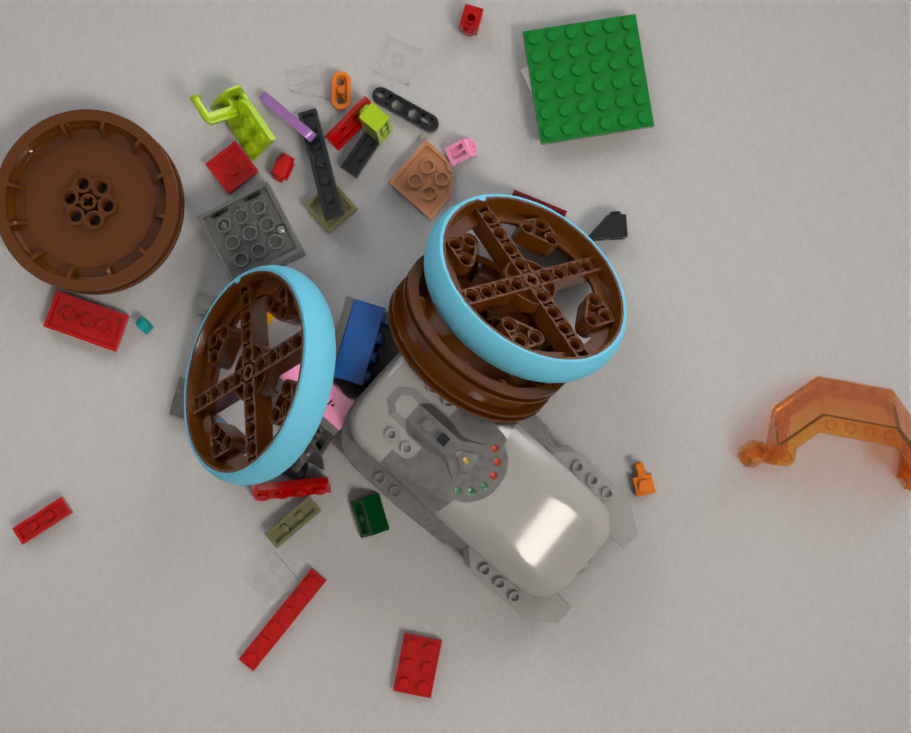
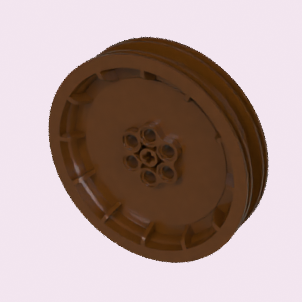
(52, 165)
(450, 365)

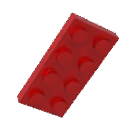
(86, 321)

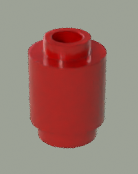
(282, 167)

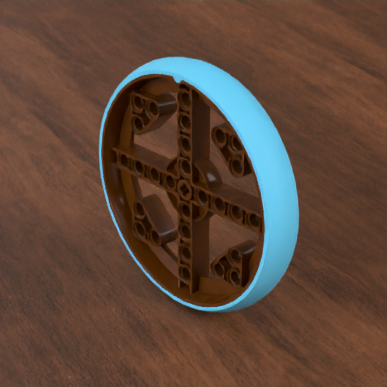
(526, 287)
(299, 403)

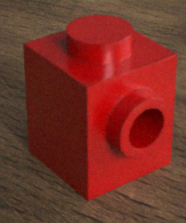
(471, 20)

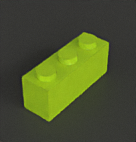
(375, 122)

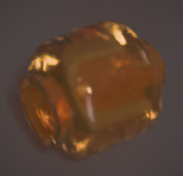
(752, 453)

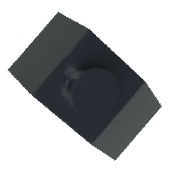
(611, 228)

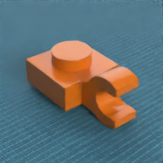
(643, 482)

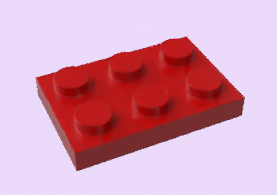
(417, 665)

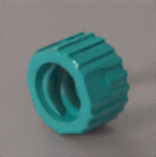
(144, 325)

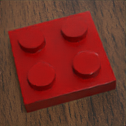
(232, 168)

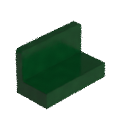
(369, 515)

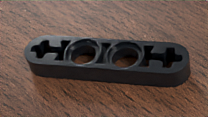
(404, 111)

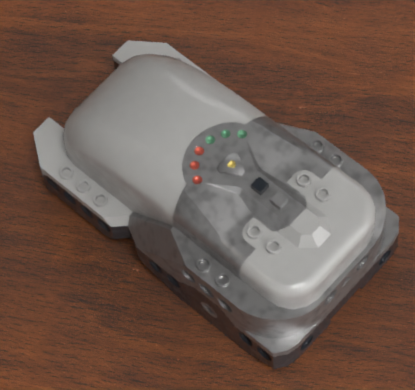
(493, 488)

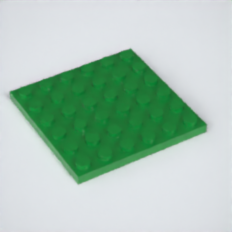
(588, 79)

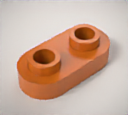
(340, 91)

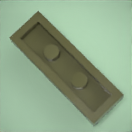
(292, 522)

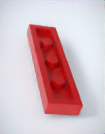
(291, 488)

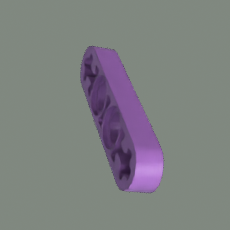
(287, 116)

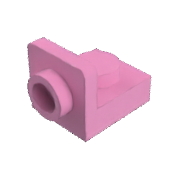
(461, 151)

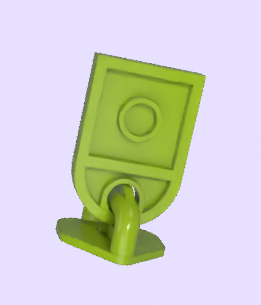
(241, 117)

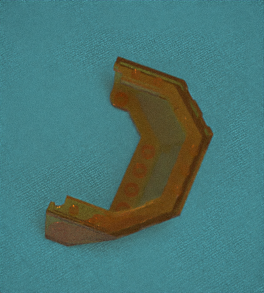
(841, 411)

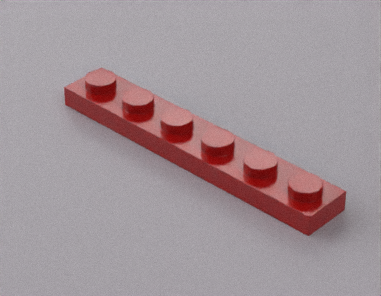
(282, 619)

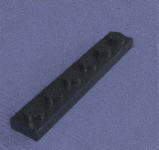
(322, 167)

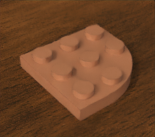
(425, 180)

